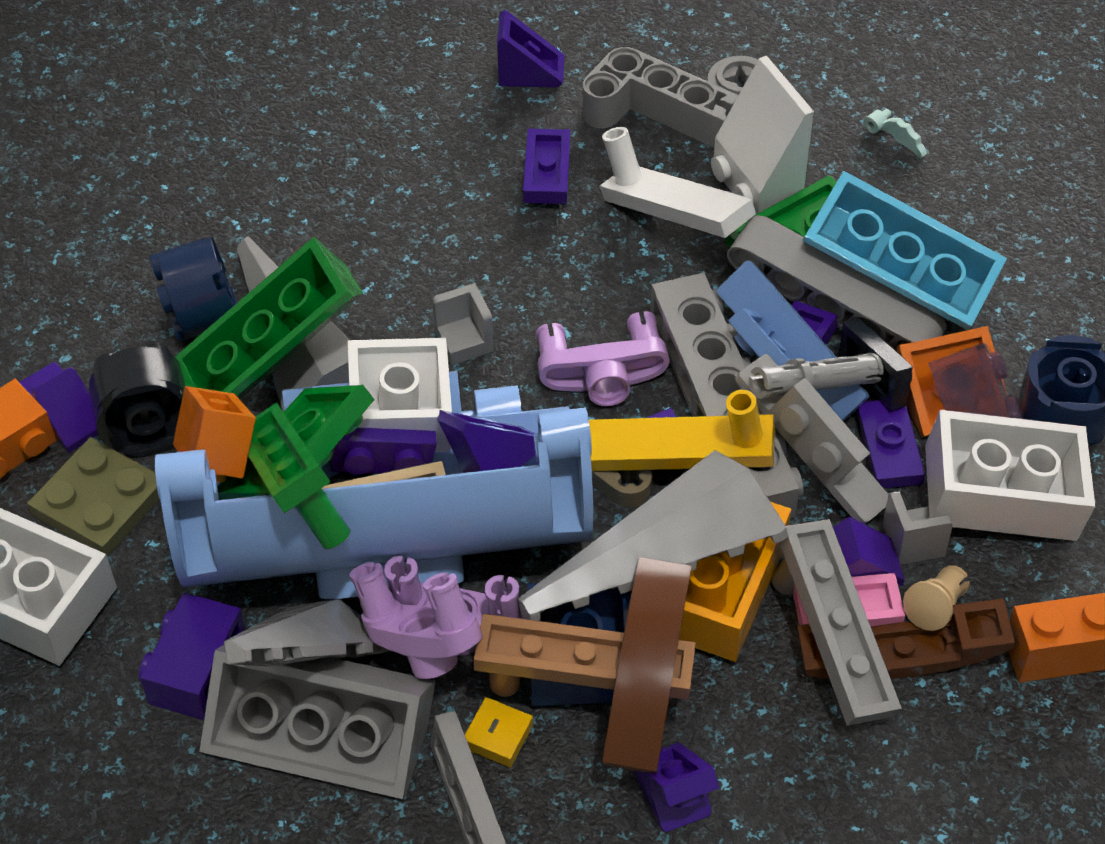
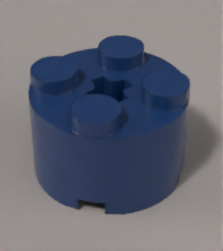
(193, 286)
(1067, 385)

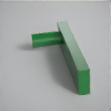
(295, 476)

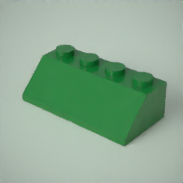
(270, 322)

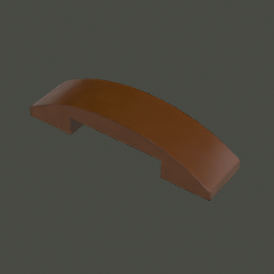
(972, 635)
(646, 665)

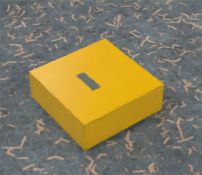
(498, 732)

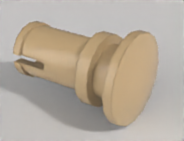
(932, 601)

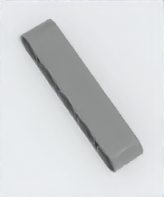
(828, 284)

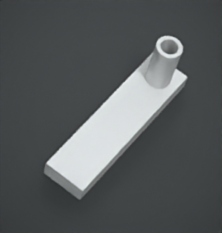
(669, 196)

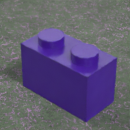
(181, 665)

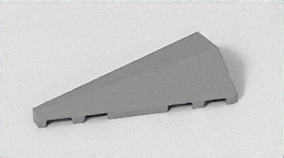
(319, 360)
(697, 515)
(301, 635)

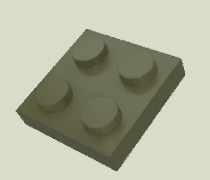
(96, 496)

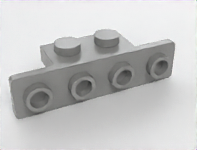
(822, 444)

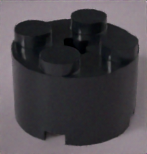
(137, 399)

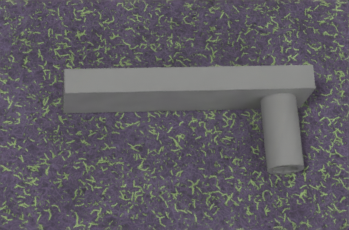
(837, 621)
(463, 782)

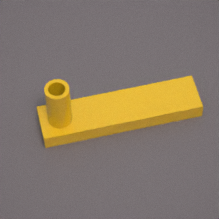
(685, 440)

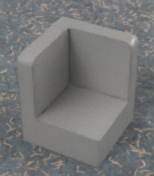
(464, 322)
(914, 532)

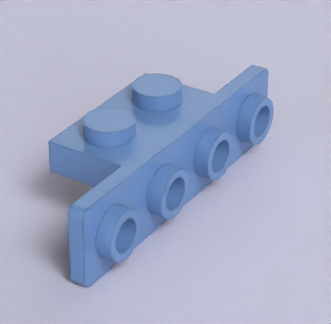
(774, 328)

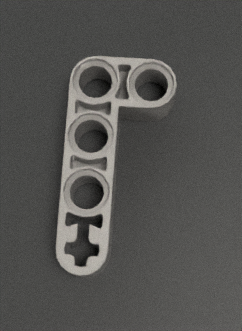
(656, 90)

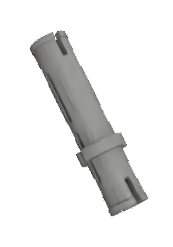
(820, 374)

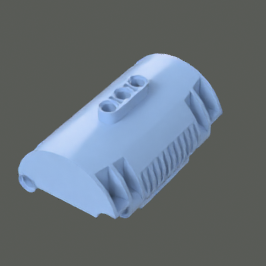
(415, 518)

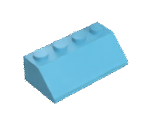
(905, 250)

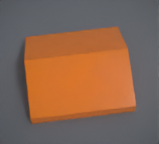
(923, 394)

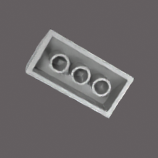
(320, 720)

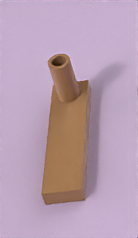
(560, 654)

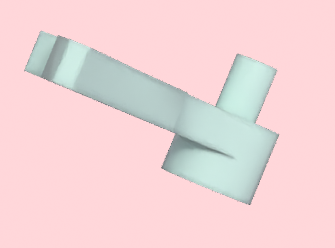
(898, 128)

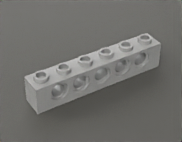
(706, 366)

